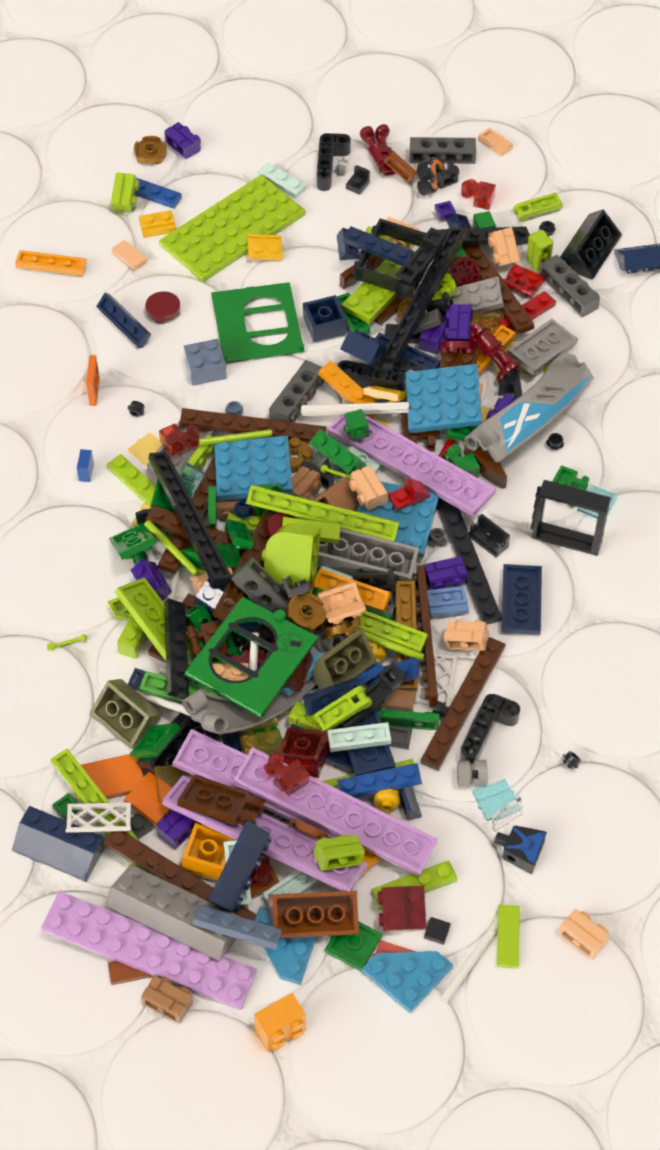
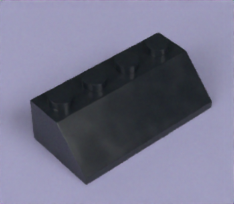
(591, 244)
(169, 753)

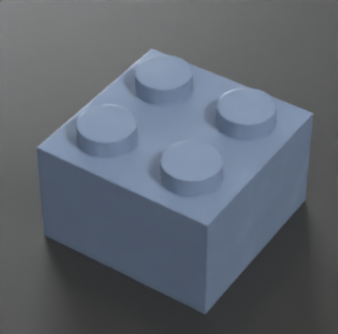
(205, 362)

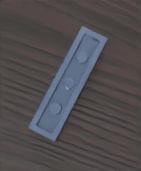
(237, 927)

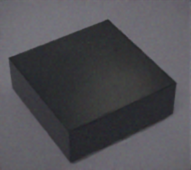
(437, 930)

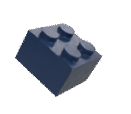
(324, 318)
(360, 346)

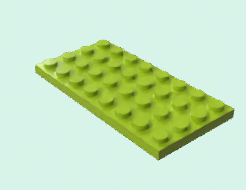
(220, 232)

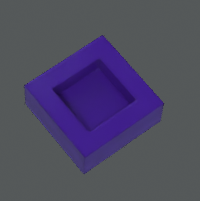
(444, 210)

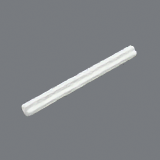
(367, 408)

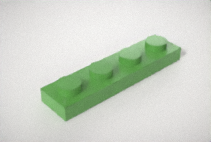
(157, 685)

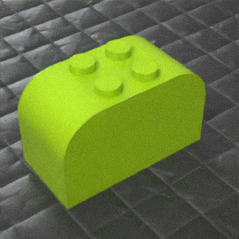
(293, 553)

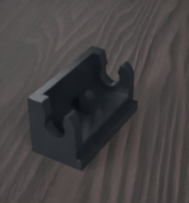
(489, 536)
(381, 580)

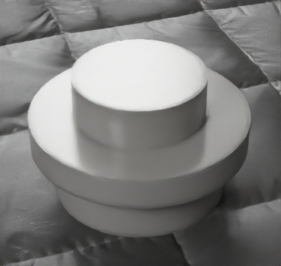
(341, 165)

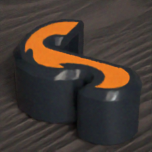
(427, 174)

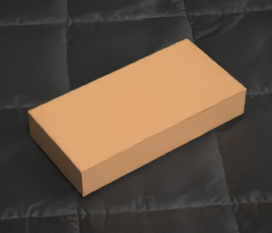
(495, 141)
(129, 255)

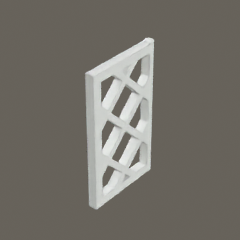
(450, 672)
(88, 809)

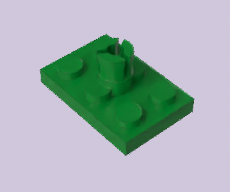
(133, 543)

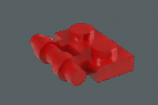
(524, 280)

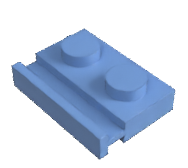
(447, 602)

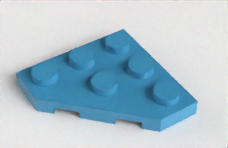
(291, 953)
(408, 975)

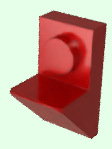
(409, 495)

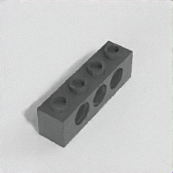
(445, 148)
(570, 285)
(296, 393)
(264, 586)

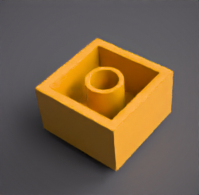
(205, 852)
(280, 1022)

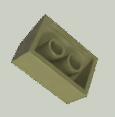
(344, 660)
(125, 712)

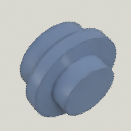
(234, 407)

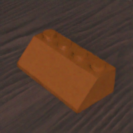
(314, 913)

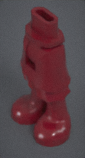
(379, 151)
(494, 350)

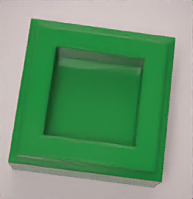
(61, 806)

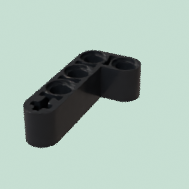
(329, 146)
(370, 375)
(491, 715)

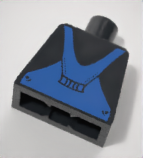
(522, 846)

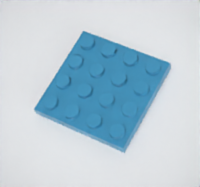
(443, 398)
(251, 463)
(414, 521)

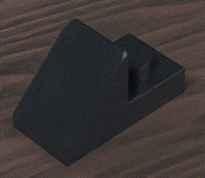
(511, 385)
(326, 478)

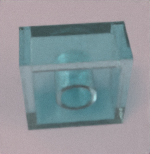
(191, 476)

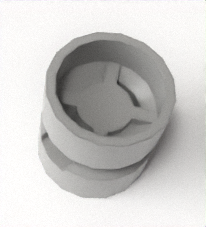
(464, 773)

